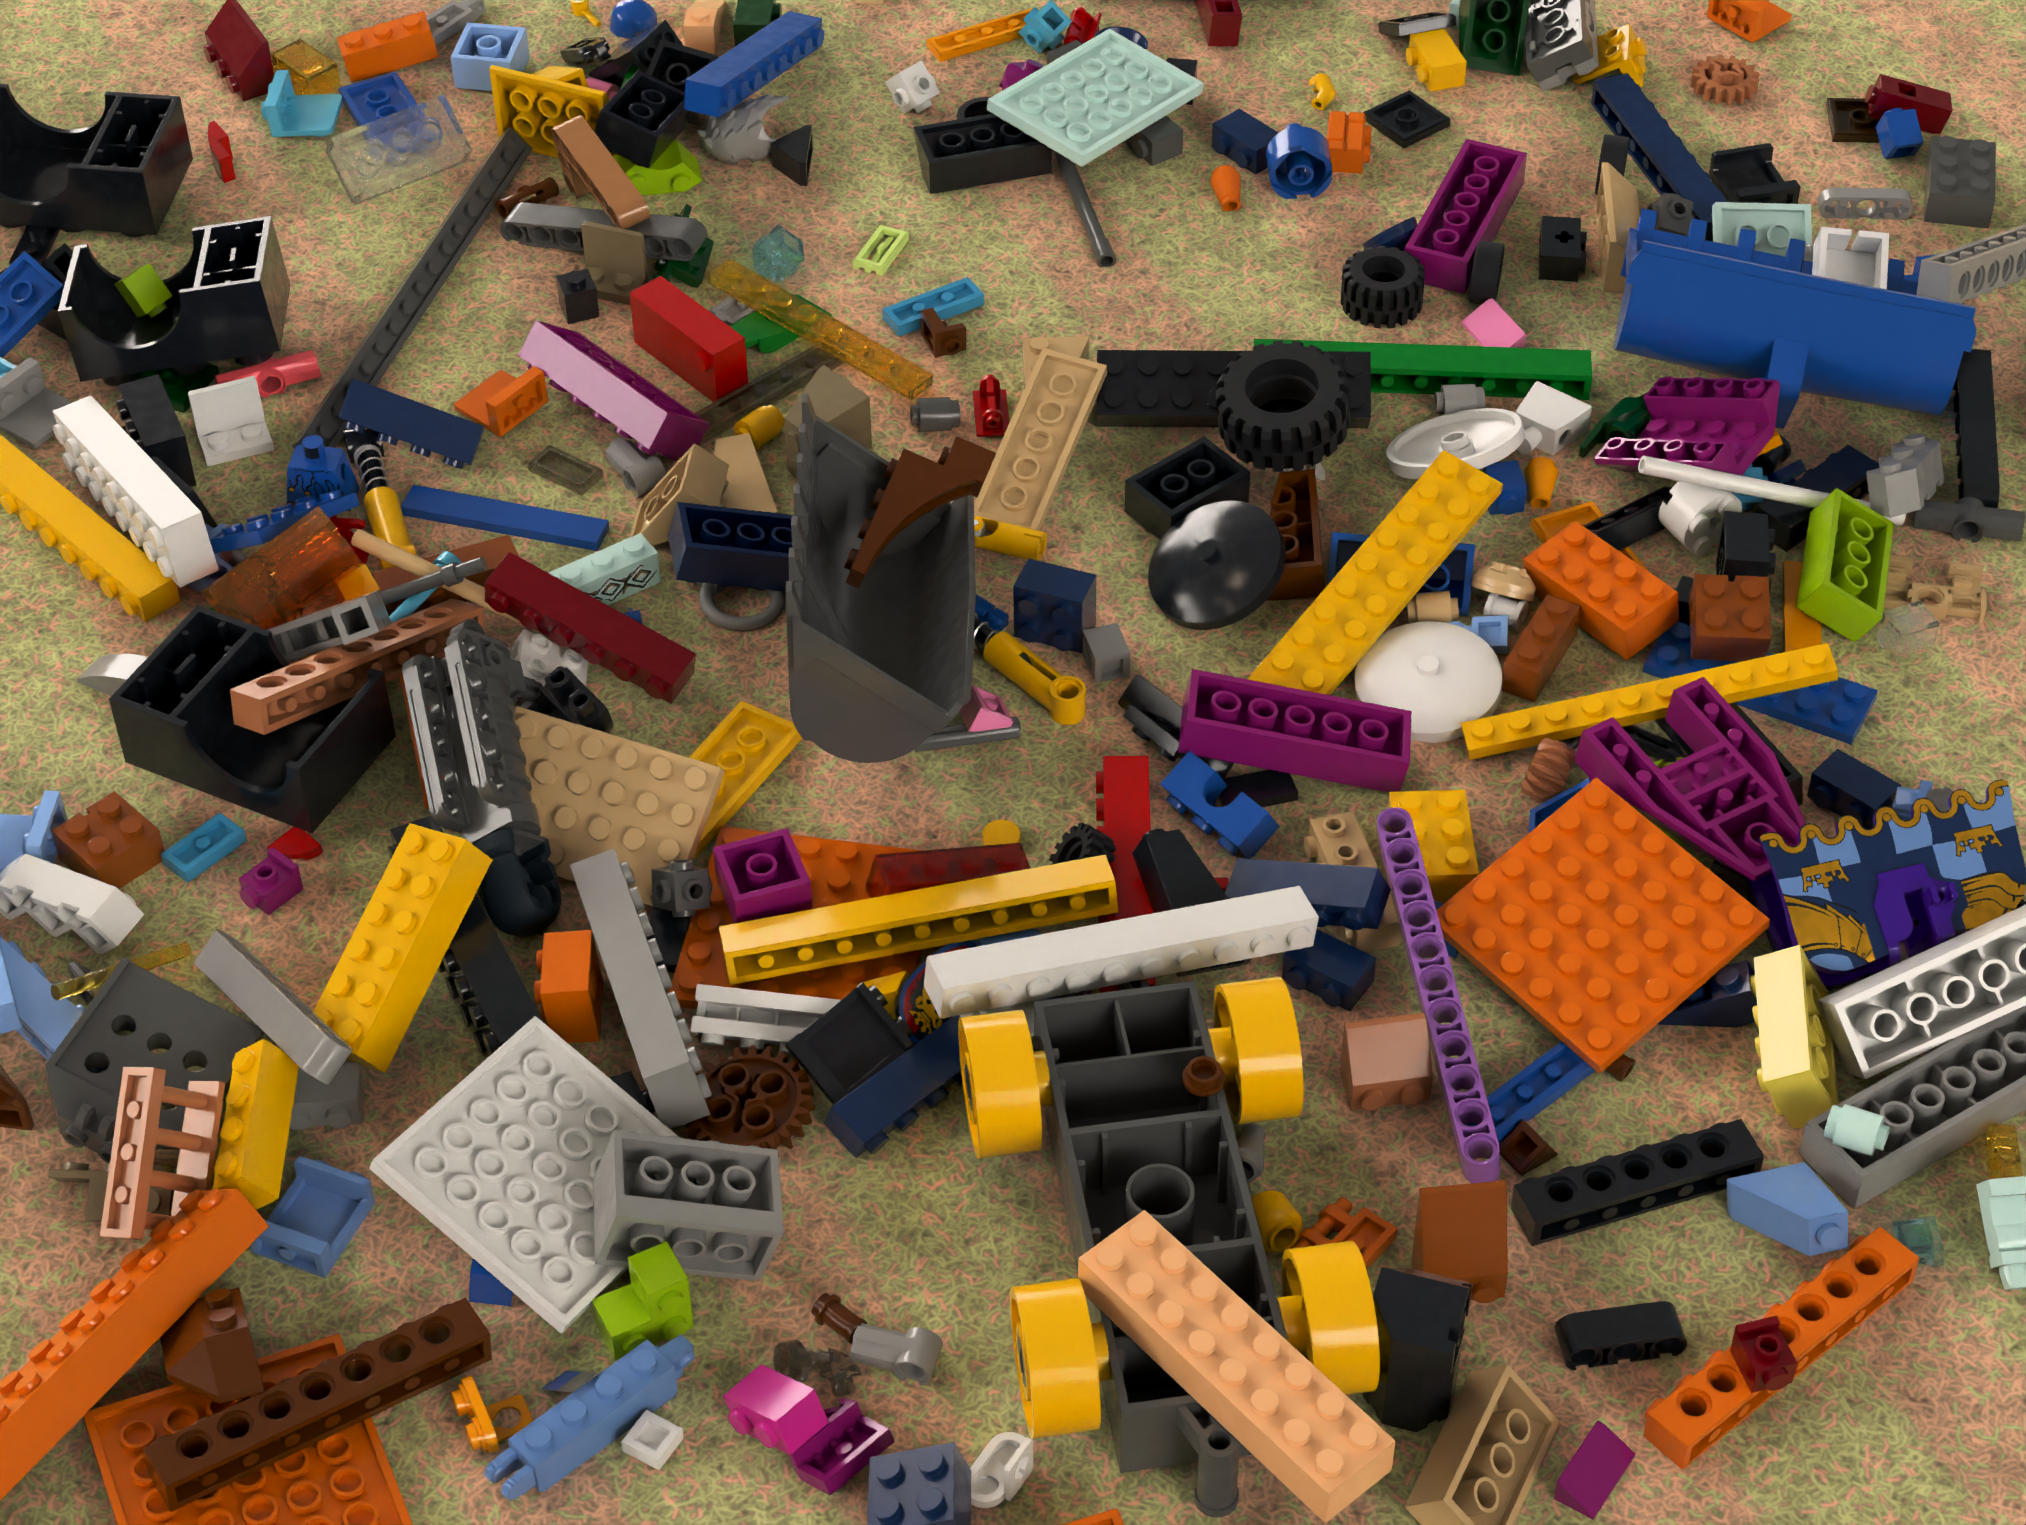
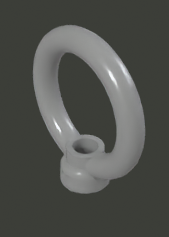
(735, 622)

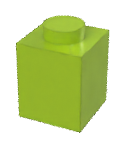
(144, 291)

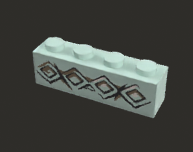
(614, 570)

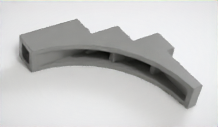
(332, 626)

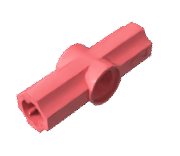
(276, 374)

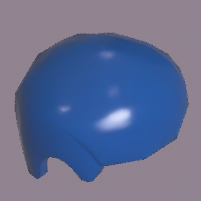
(631, 18)

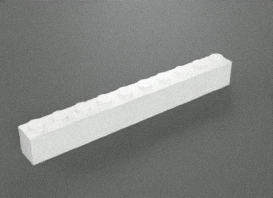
(1119, 951)

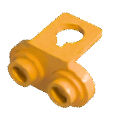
(481, 1431)

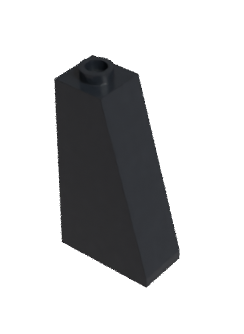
(1176, 878)

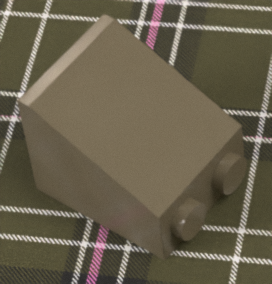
(835, 403)

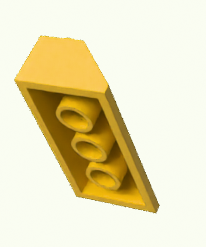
(256, 1123)

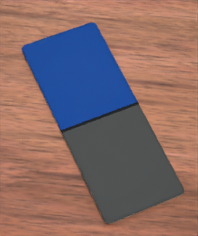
(569, 1381)

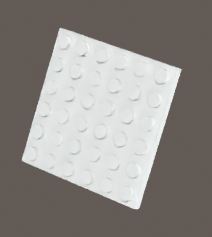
(513, 1168)

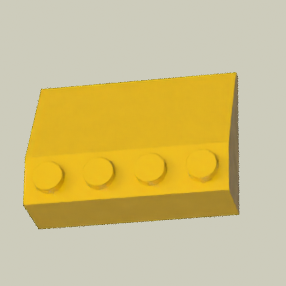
(538, 103)

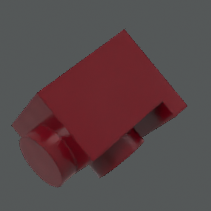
(1763, 1355)

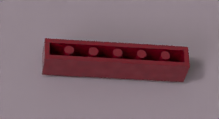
(589, 628)

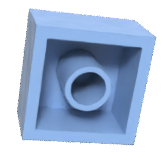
(487, 46)

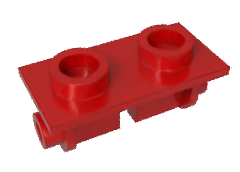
(1082, 26)
(990, 408)

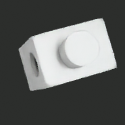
(1551, 419)

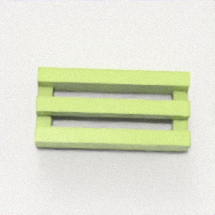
(872, 265)

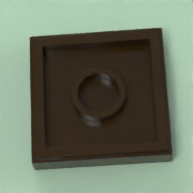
(1851, 120)

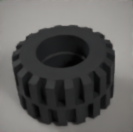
(1382, 286)

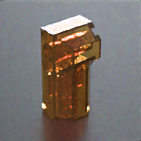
(285, 573)

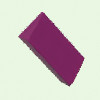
(1593, 1471)

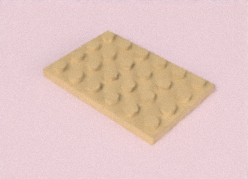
(614, 794)

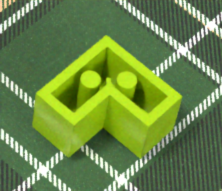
(649, 1307)

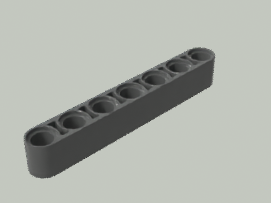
(561, 229)

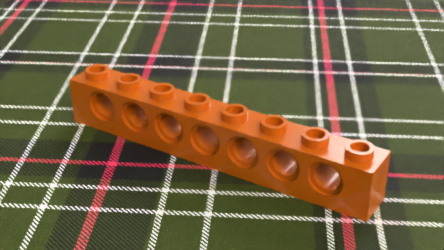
(1811, 1323)

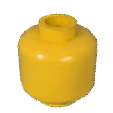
(1277, 1220)

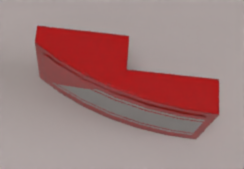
(221, 152)

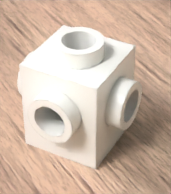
(913, 88)

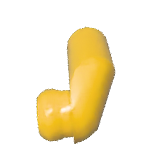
(1325, 88)

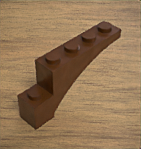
(914, 490)

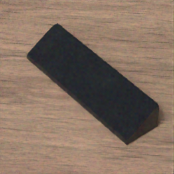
(1631, 521)

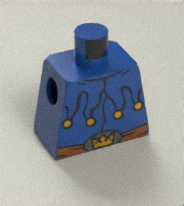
(318, 471)

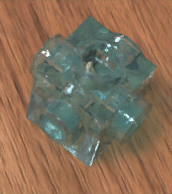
(778, 254)

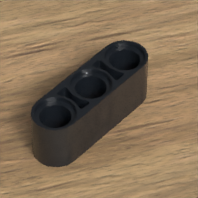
(1620, 1333)

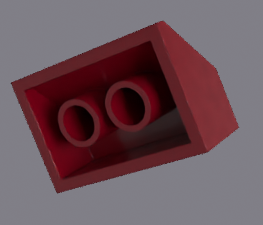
(239, 52)

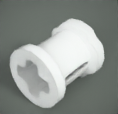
(1498, 605)

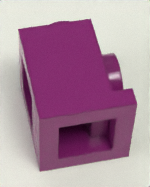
(270, 882)

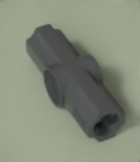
(1970, 520)

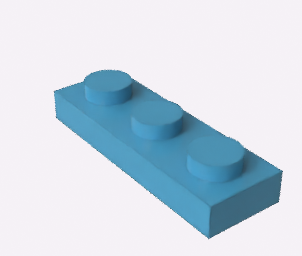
(946, 301)

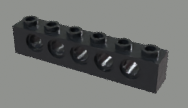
(1634, 1182)

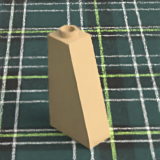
(745, 475)

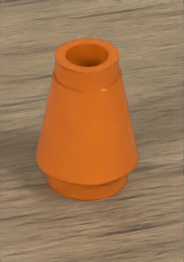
(1227, 187)

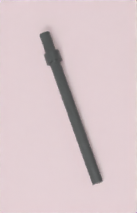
(448, 575)

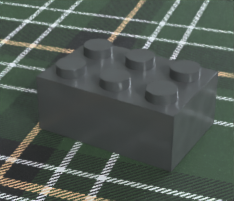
(1960, 182)

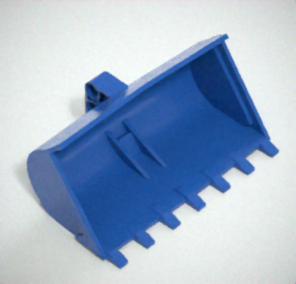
(1776, 321)

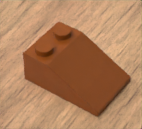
(1464, 1236)

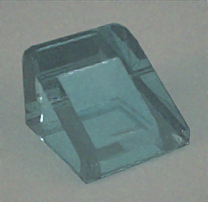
(1922, 1238)

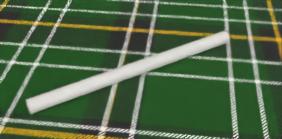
(1739, 484)

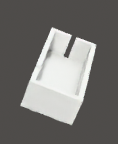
(1862, 265)

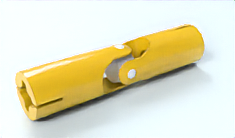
(1009, 539)

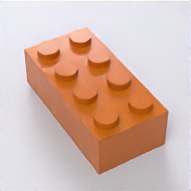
(1617, 597)

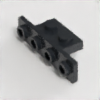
(1159, 719)

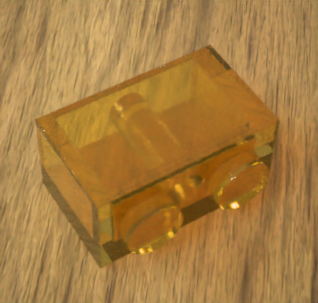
(308, 68)

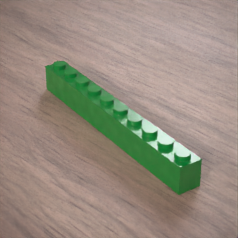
(1496, 369)

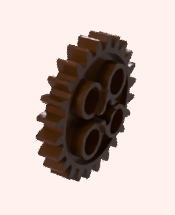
(780, 1111)

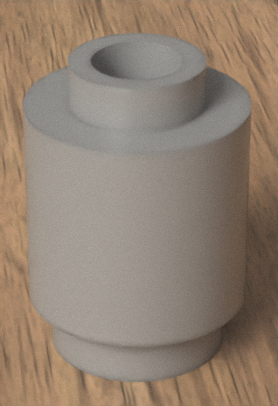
(1458, 398)

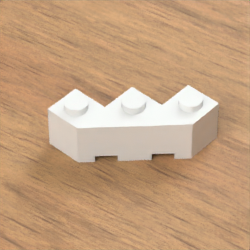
(67, 901)

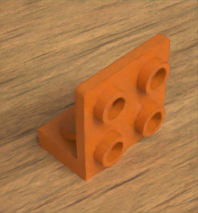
(1748, 17)
(504, 400)

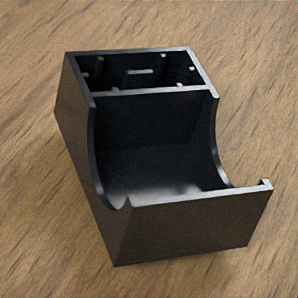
(98, 176)
(221, 308)
(181, 725)

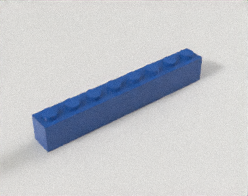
(752, 64)

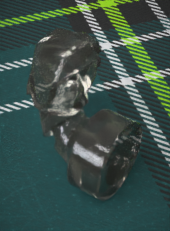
(797, 1362)

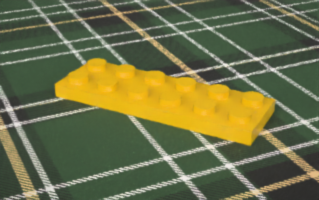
(749, 749)

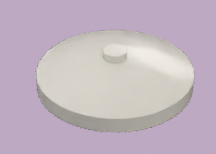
(1471, 435)
(1434, 672)

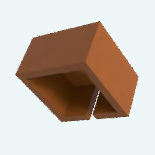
(1729, 617)
(109, 842)

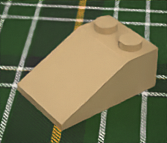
(693, 479)

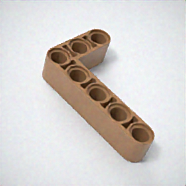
(592, 169)

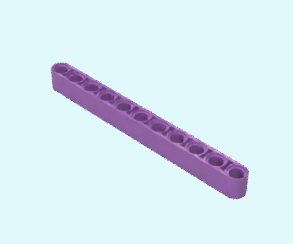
(1397, 846)

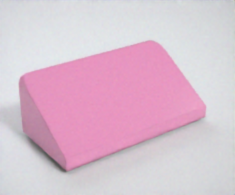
(1494, 327)
(985, 711)

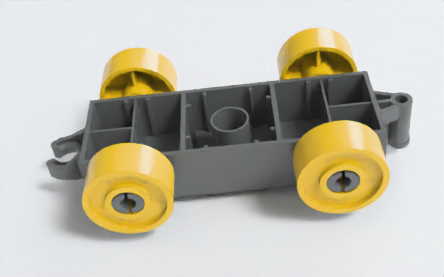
(1139, 1142)

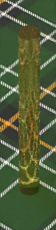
(99, 977)

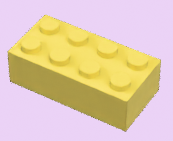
(1793, 1036)

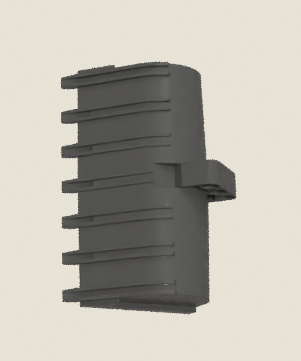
(882, 660)

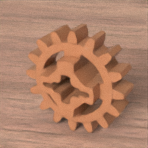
(1724, 79)

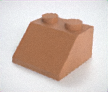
(1386, 1061)

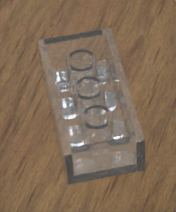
(398, 149)

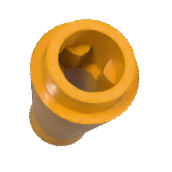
(1541, 480)

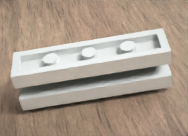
(754, 1016)

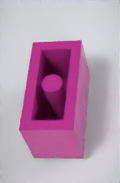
(775, 1409)

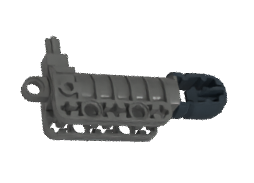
(486, 785)

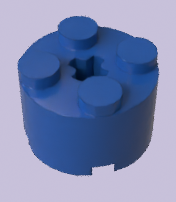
(1299, 162)

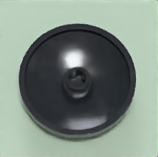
(1217, 565)

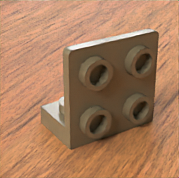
(614, 260)

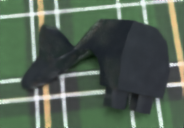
(571, 701)

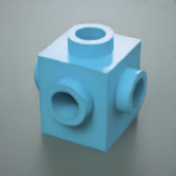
(1044, 27)

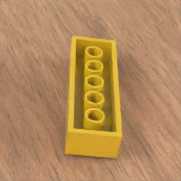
(400, 942)

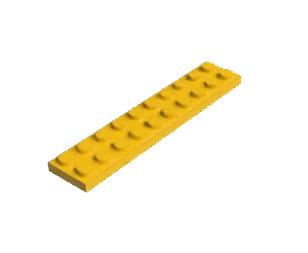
(1380, 578)

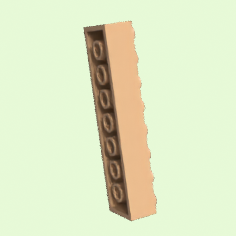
(1236, 1366)

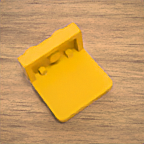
(1619, 50)

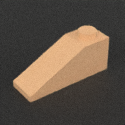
(704, 25)

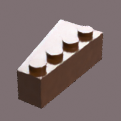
(1297, 517)

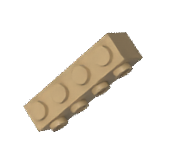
(1341, 842)

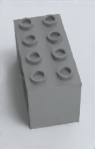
(702, 1197)

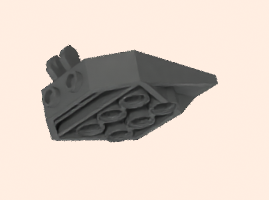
(158, 1018)

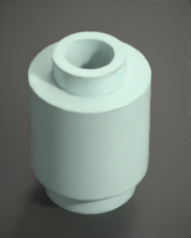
(1856, 1129)

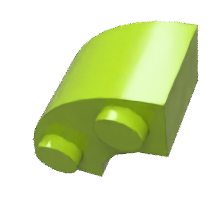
(672, 172)

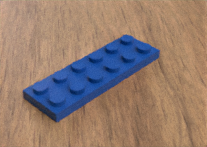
(1825, 708)

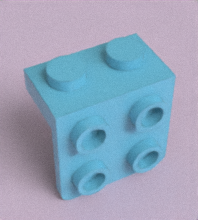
(299, 114)

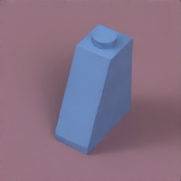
(1790, 1208)

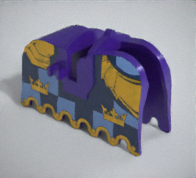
(1891, 884)

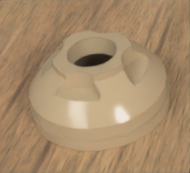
(1505, 580)

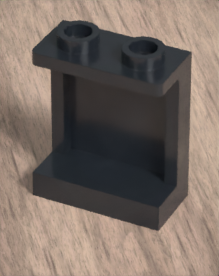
(635, 51)
(1751, 177)
(850, 1043)

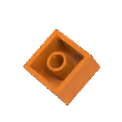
(570, 985)

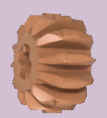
(1548, 770)

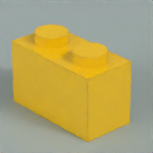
(1436, 60)

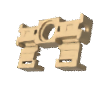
(1963, 590)

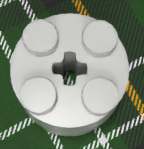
(1697, 515)

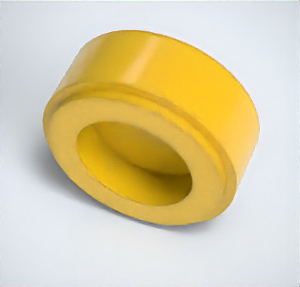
(1001, 833)

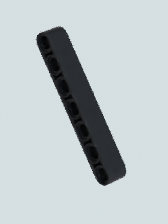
(1976, 429)

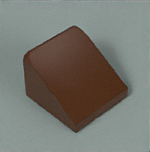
(1525, 1149)

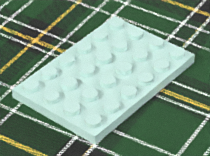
(1095, 97)

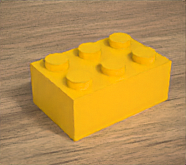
(1443, 837)

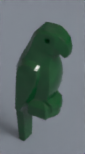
(1623, 420)

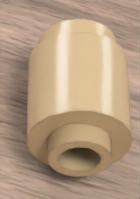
(1433, 607)

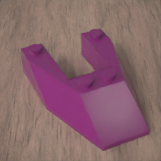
(1711, 799)

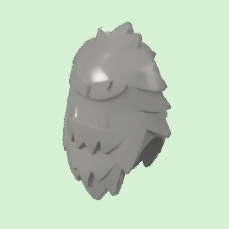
(740, 131)

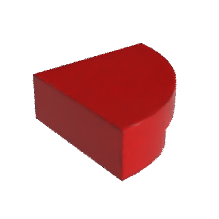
(297, 845)

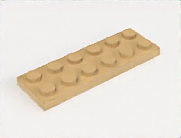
(1040, 439)

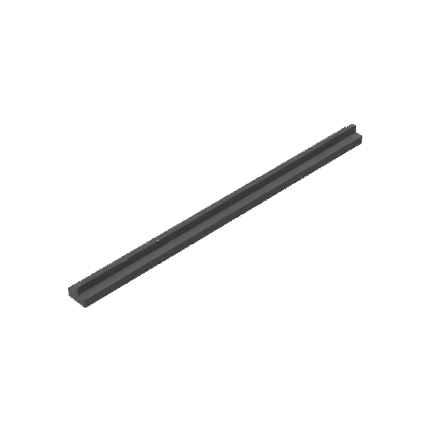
(421, 283)

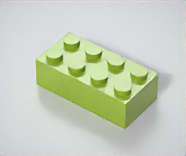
(1845, 565)

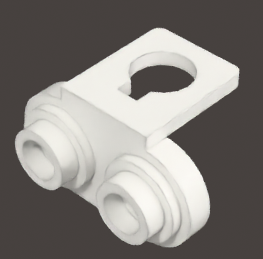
(1001, 1469)

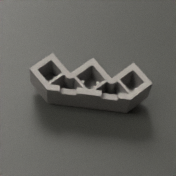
(1906, 476)

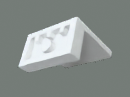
(230, 421)
(542, 656)

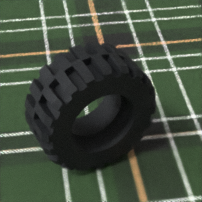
(1283, 438)

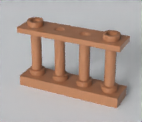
(135, 1143)

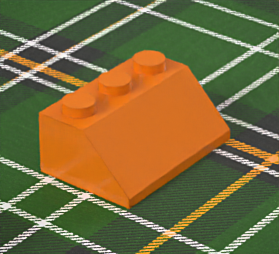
(387, 46)

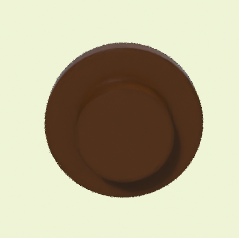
(1203, 1076)

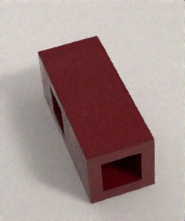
(1931, 105)

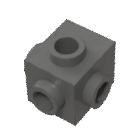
(1673, 213)
(681, 888)

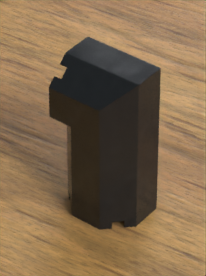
(1419, 1345)

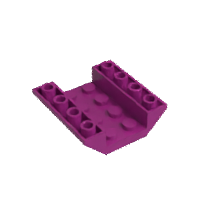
(1701, 424)

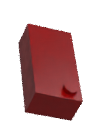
(688, 339)

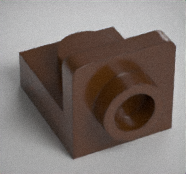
(939, 337)

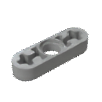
(1856, 195)

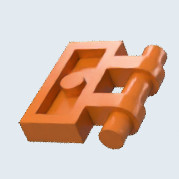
(1366, 1229)

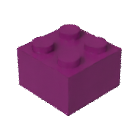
(762, 877)

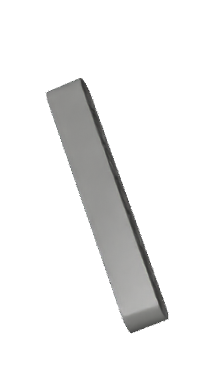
(273, 1007)

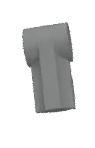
(636, 468)
(906, 1354)

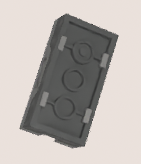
(1560, 40)

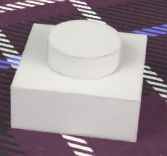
(652, 1440)

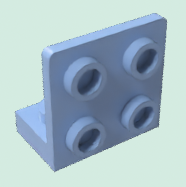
(32, 832)

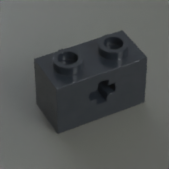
(1561, 249)

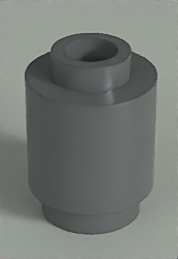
(935, 414)

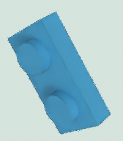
(203, 847)

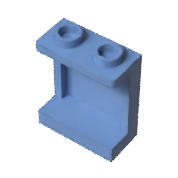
(316, 1217)

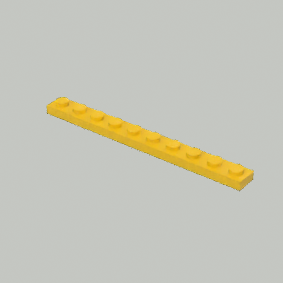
(1646, 700)

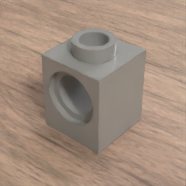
(1106, 653)

